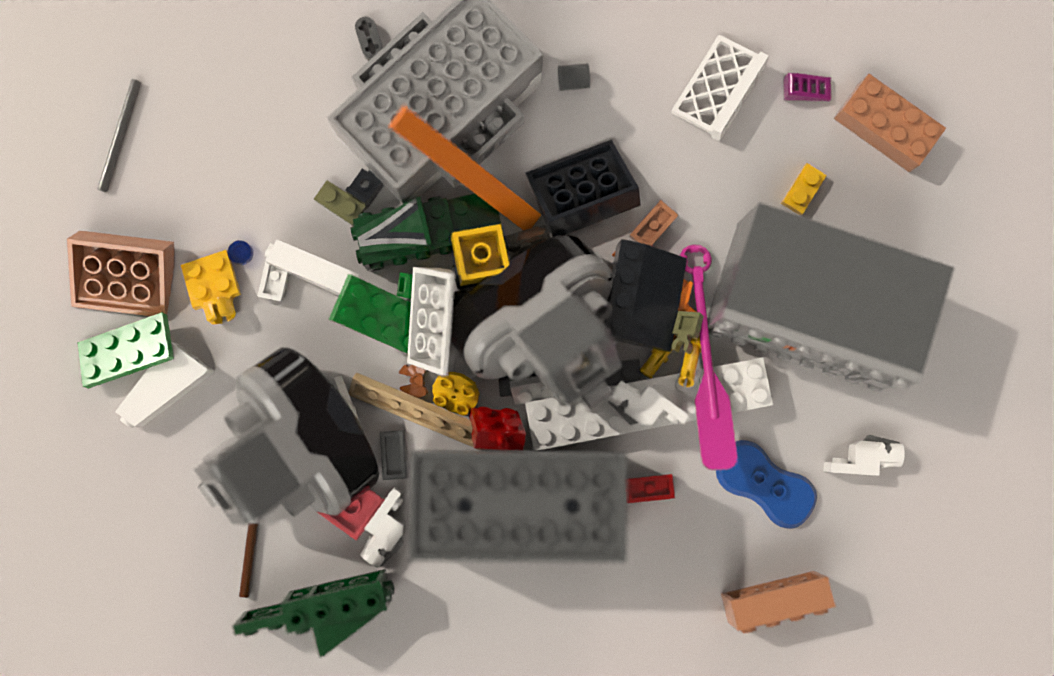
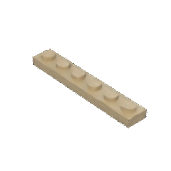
(411, 408)

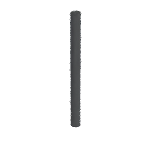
(119, 135)

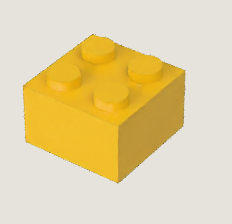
(479, 253)

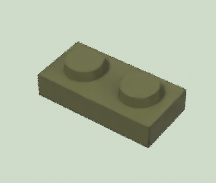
(339, 202)

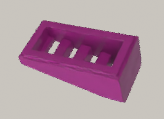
(792, 95)

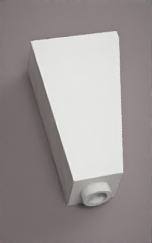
(307, 266)
(162, 387)

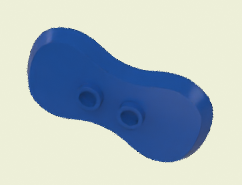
(782, 494)

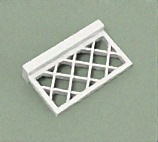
(739, 91)

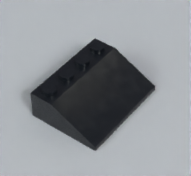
(583, 189)
(645, 295)

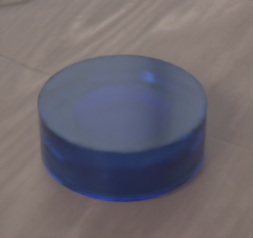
(240, 252)

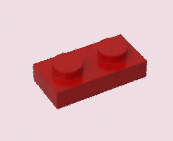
(650, 488)

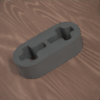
(363, 40)

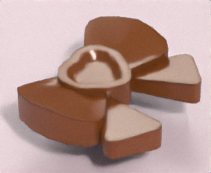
(417, 387)

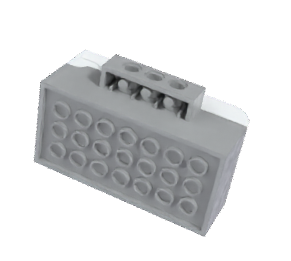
(453, 73)

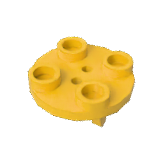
(455, 400)

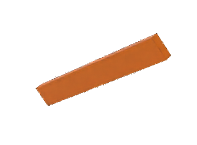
(463, 168)

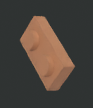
(654, 224)

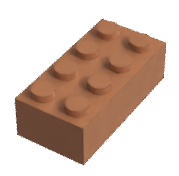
(890, 123)
(778, 601)

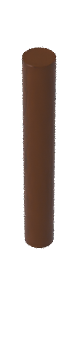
(248, 560)

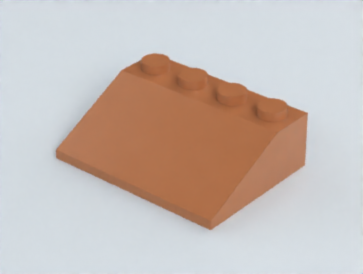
(120, 273)

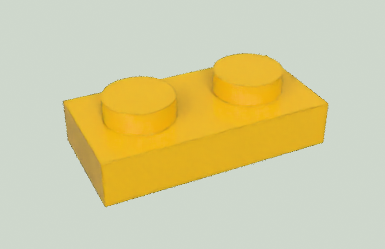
(803, 189)

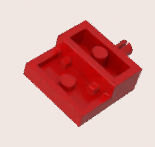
(497, 429)

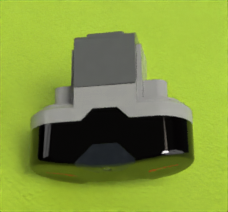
(543, 320)
(289, 445)

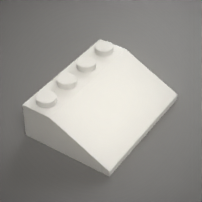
(430, 319)

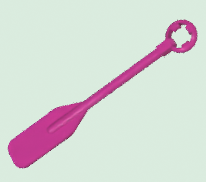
(712, 400)

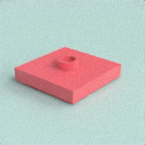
(357, 515)

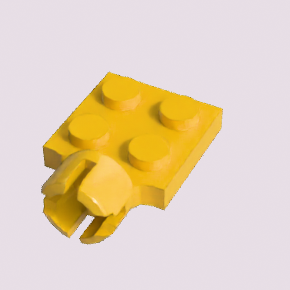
(212, 286)

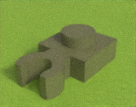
(685, 328)

